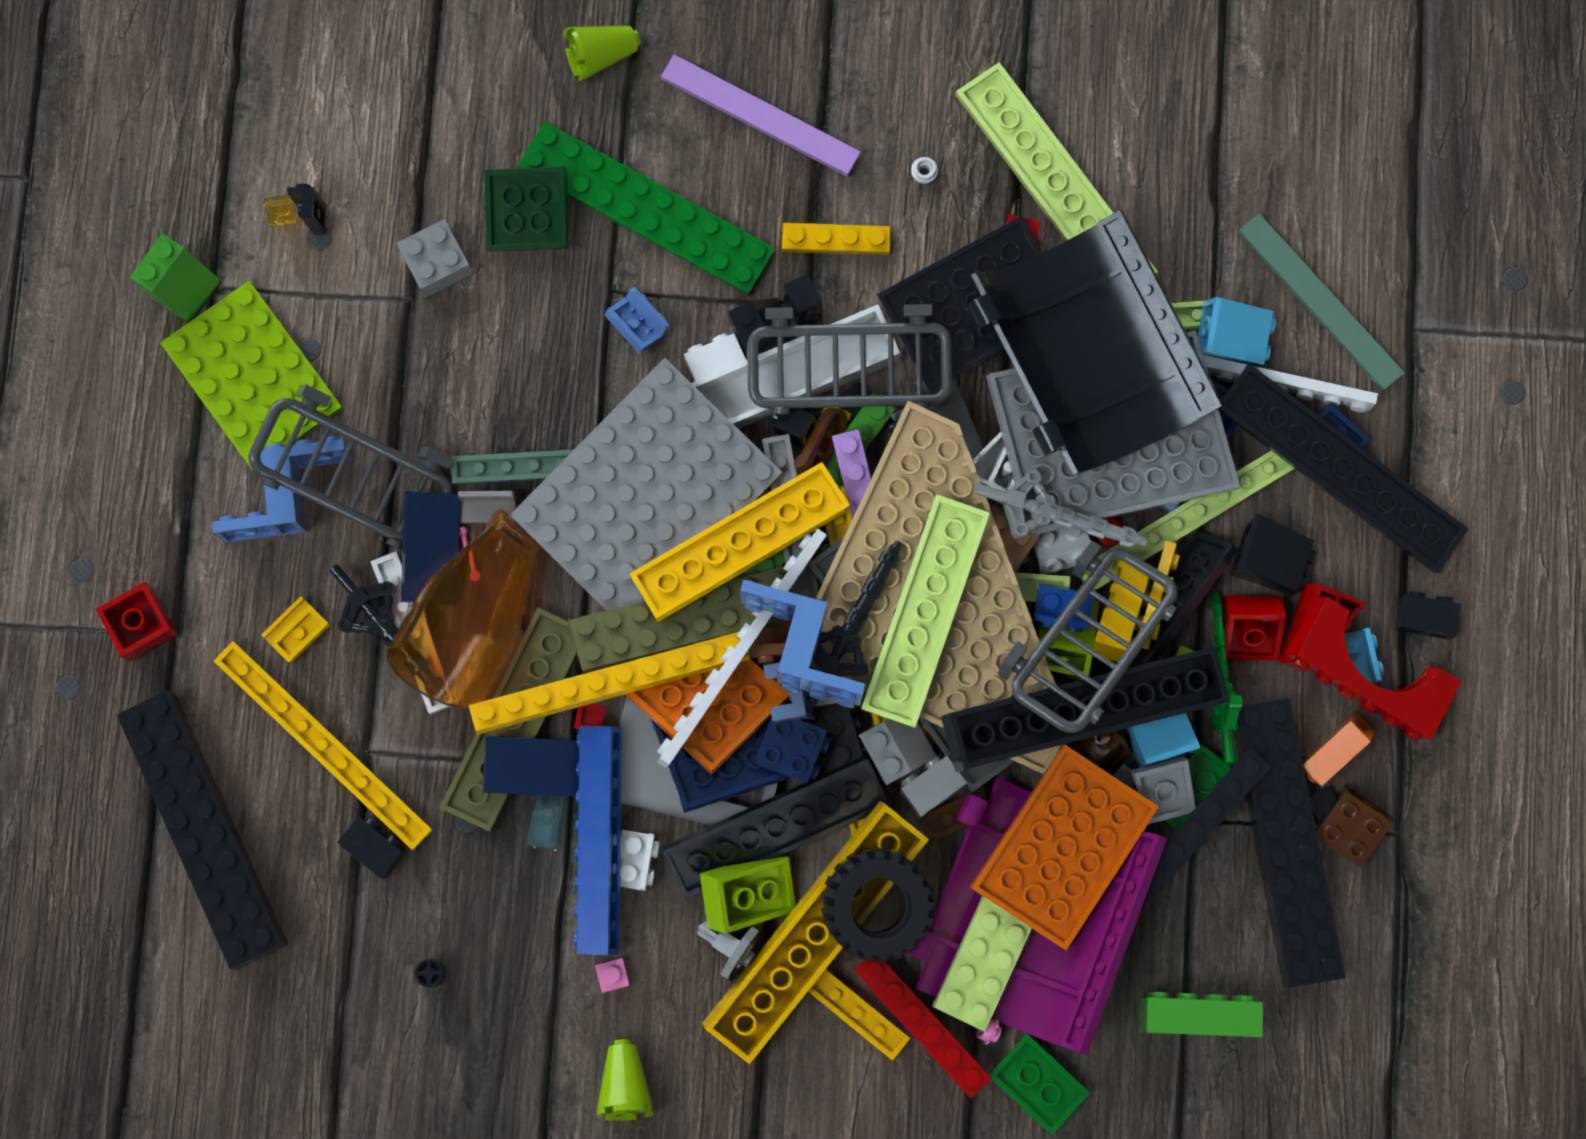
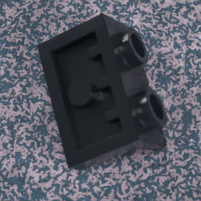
(310, 207)

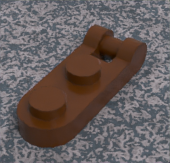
(820, 444)
(942, 820)

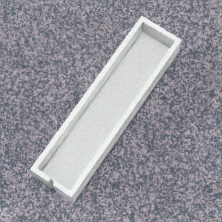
(729, 387)

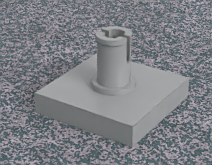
(1167, 786)

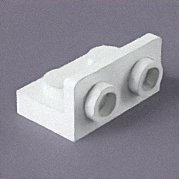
(636, 859)

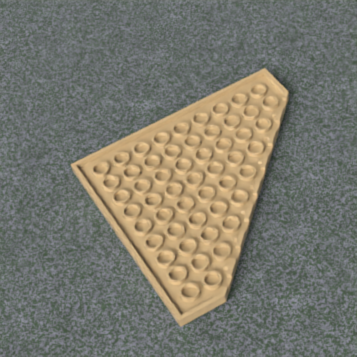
(920, 461)

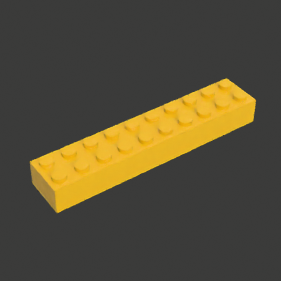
(803, 944)

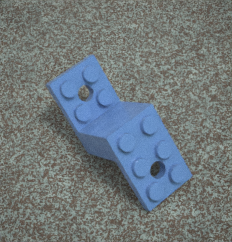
(283, 507)
(801, 643)

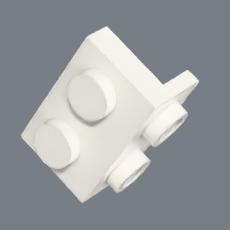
(1060, 549)

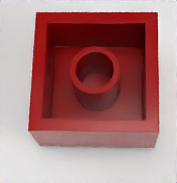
(136, 621)

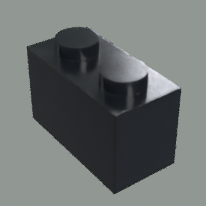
(804, 299)
(1428, 616)
(371, 847)

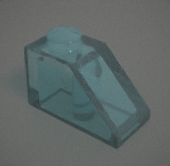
(546, 822)

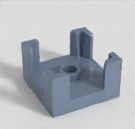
(797, 709)

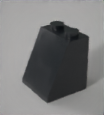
(1273, 556)

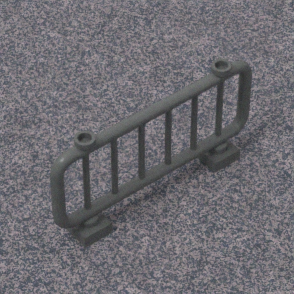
(780, 329)
(307, 408)
(1098, 567)

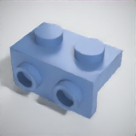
(637, 320)

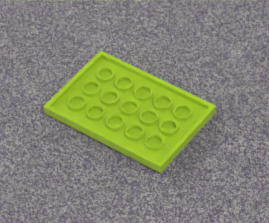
(242, 365)

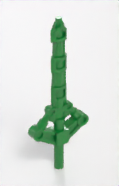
(1226, 714)

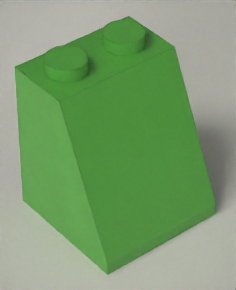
(175, 279)

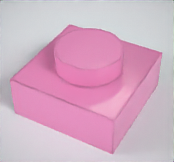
(612, 975)

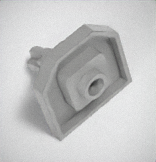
(737, 951)

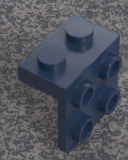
(793, 749)

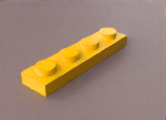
(836, 239)
(1168, 562)
(859, 1015)

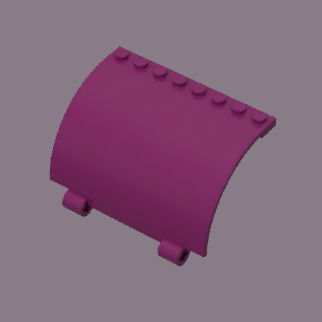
(1051, 989)

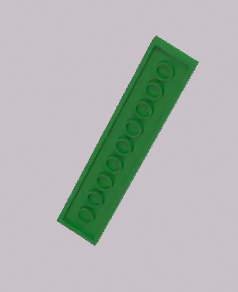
(651, 210)

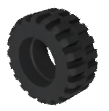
(909, 926)

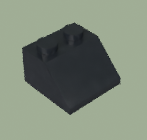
(750, 317)

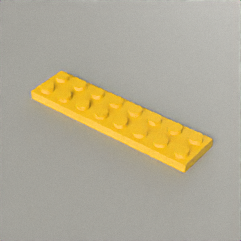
(740, 541)

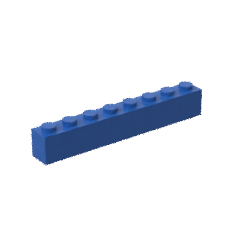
(598, 840)

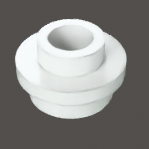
(924, 162)

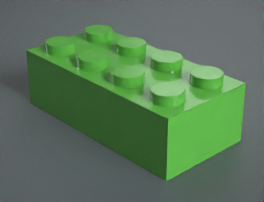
(1201, 1017)

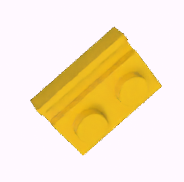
(295, 630)

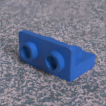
(1053, 600)

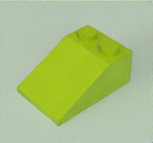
(747, 893)

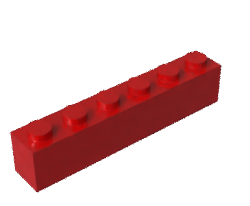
(923, 1026)

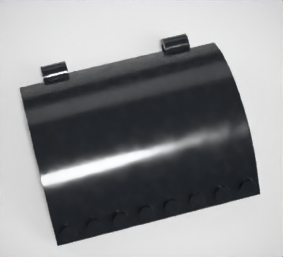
(1096, 346)

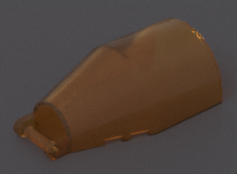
(467, 618)

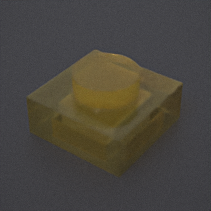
(280, 210)

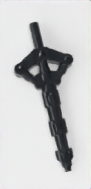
(378, 619)
(846, 637)

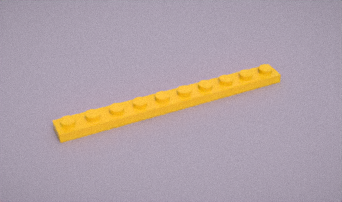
(601, 684)
(323, 745)

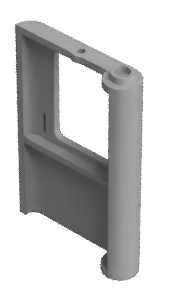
(649, 784)

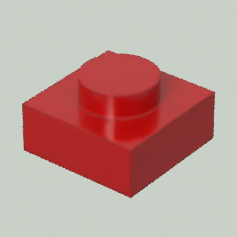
(590, 715)

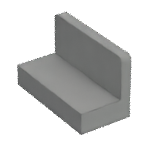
(479, 506)

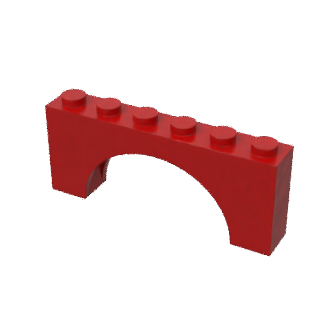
(1323, 651)

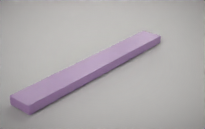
(760, 115)

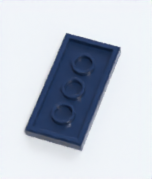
(428, 538)
(530, 766)

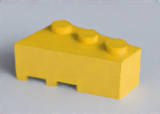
(1116, 622)

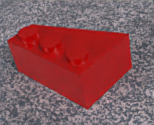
(1306, 599)

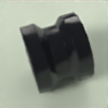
(425, 972)

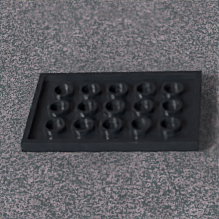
(950, 290)

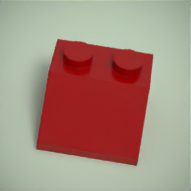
(1253, 627)

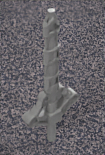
(1045, 511)

